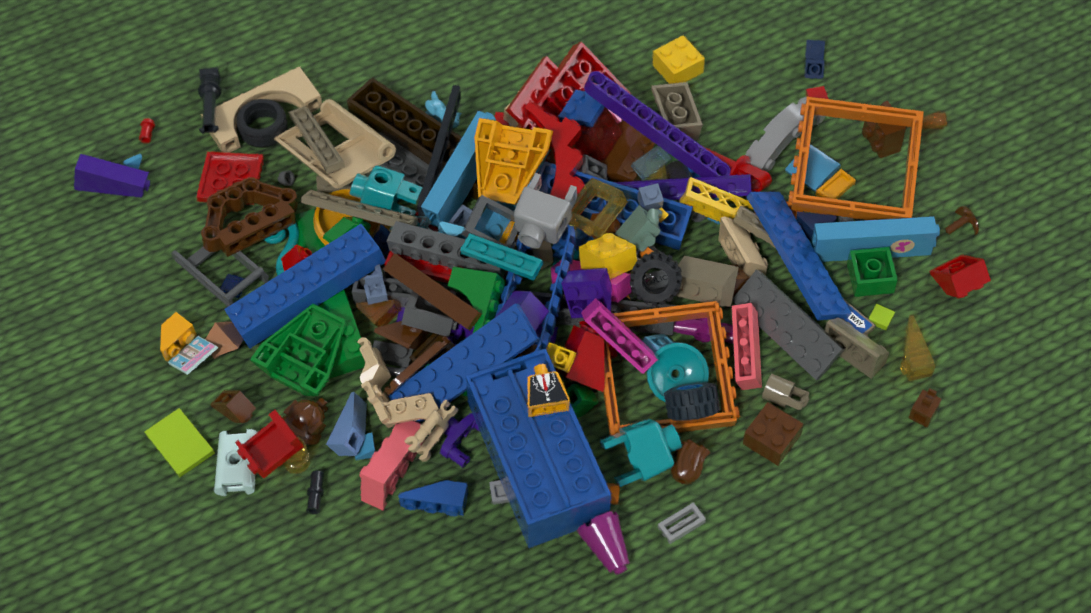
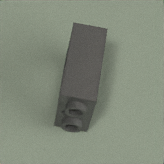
(481, 203)
(427, 317)

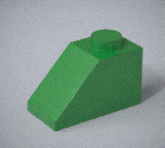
(343, 227)
(581, 399)

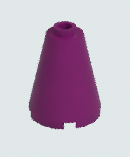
(606, 541)

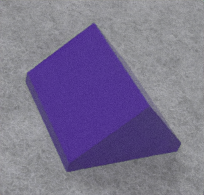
(531, 306)

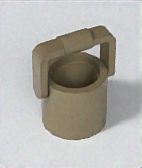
(779, 391)

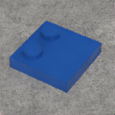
(582, 109)

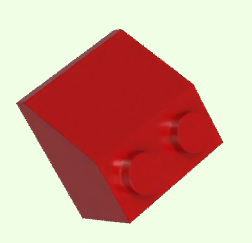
(961, 275)

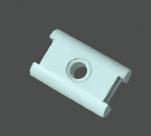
(233, 476)

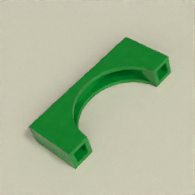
(481, 289)

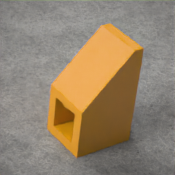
(175, 334)

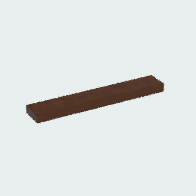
(432, 292)

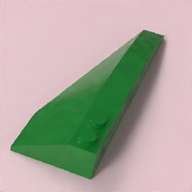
(348, 355)

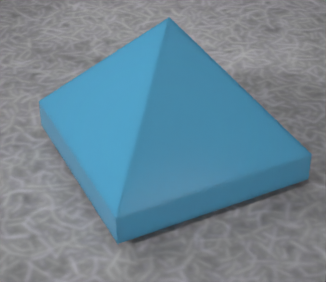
(133, 162)

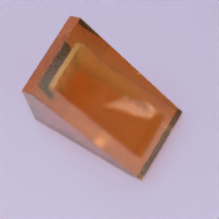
(380, 313)

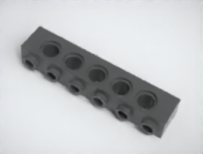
(440, 243)

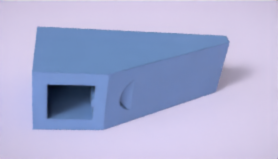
(350, 428)

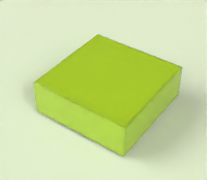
(881, 316)

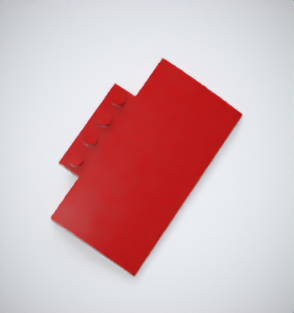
(554, 85)

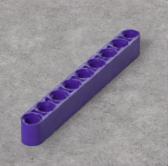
(648, 124)

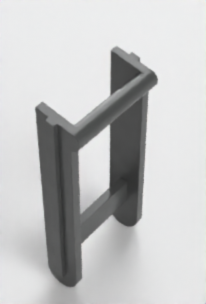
(201, 255)

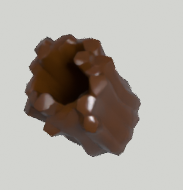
(688, 462)

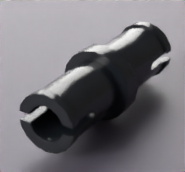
(315, 492)

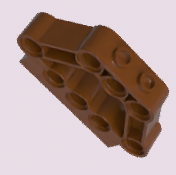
(275, 215)

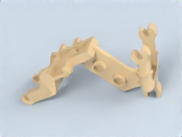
(406, 409)

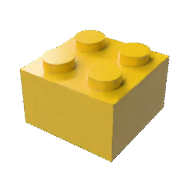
(678, 61)
(608, 253)

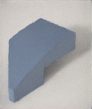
(375, 287)

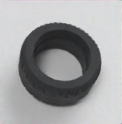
(258, 109)

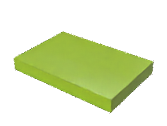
(179, 442)

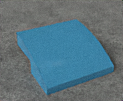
(819, 168)

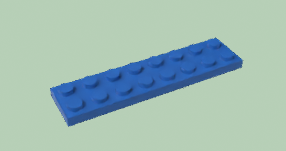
(799, 256)
(487, 347)

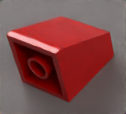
(589, 358)

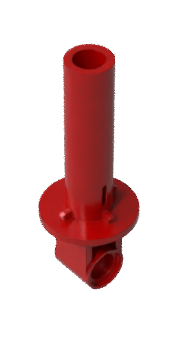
(759, 178)

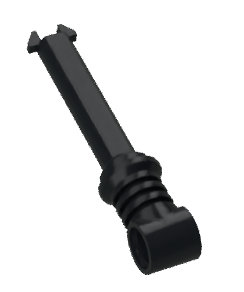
(209, 91)

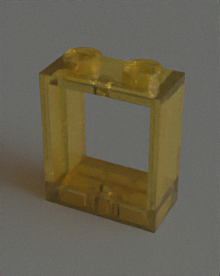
(615, 204)

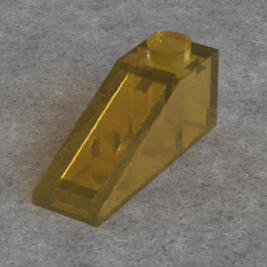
(916, 358)

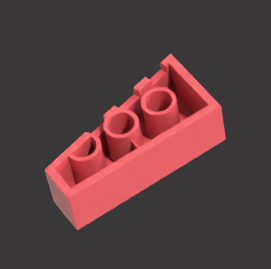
(387, 465)

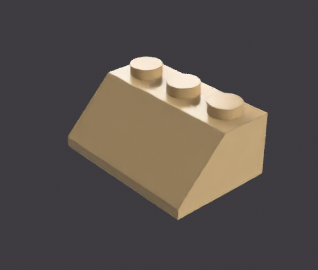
(740, 247)

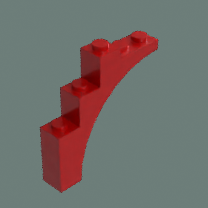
(567, 159)

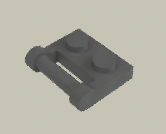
(394, 355)

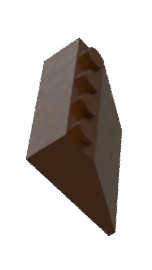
(626, 151)

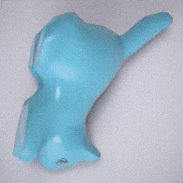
(437, 108)

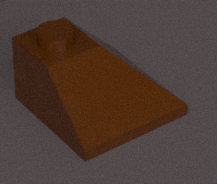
(404, 335)

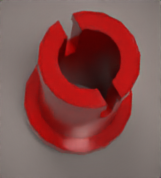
(147, 127)

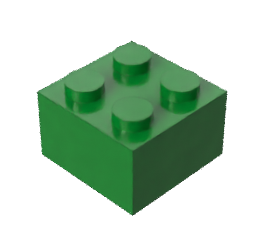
(872, 271)

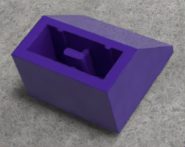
(584, 286)

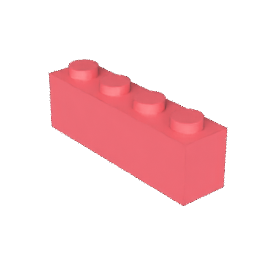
(746, 346)

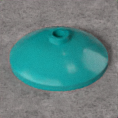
(680, 357)

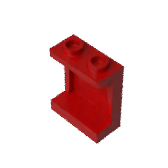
(270, 446)

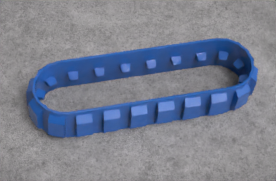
(554, 304)

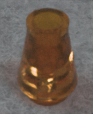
(935, 120)

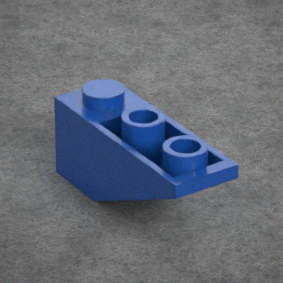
(441, 497)

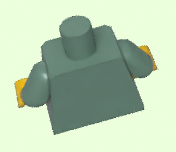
(642, 227)

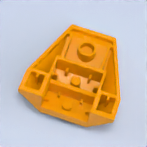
(507, 158)

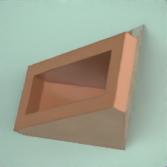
(225, 337)

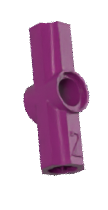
(700, 330)

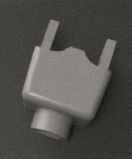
(541, 215)

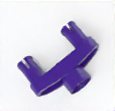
(454, 434)

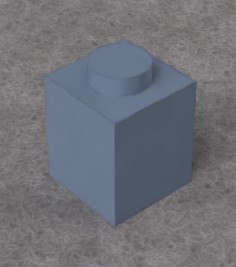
(650, 197)

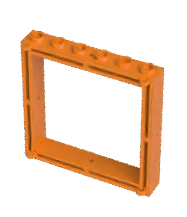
(859, 112)
(720, 355)

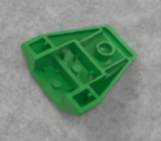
(302, 350)

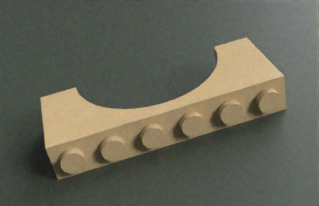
(288, 88)

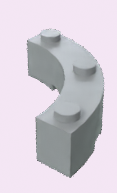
(778, 136)

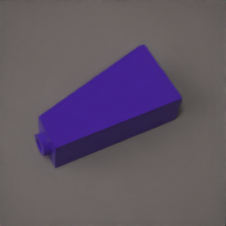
(109, 177)

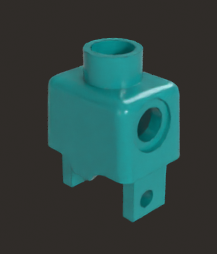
(384, 189)
(647, 449)

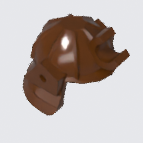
(306, 419)

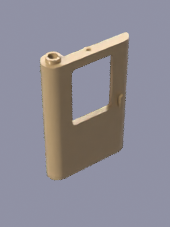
(359, 153)

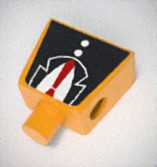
(546, 392)

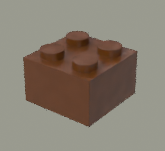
(772, 433)

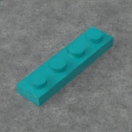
(501, 256)

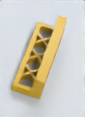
(710, 208)

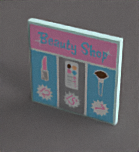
(192, 355)

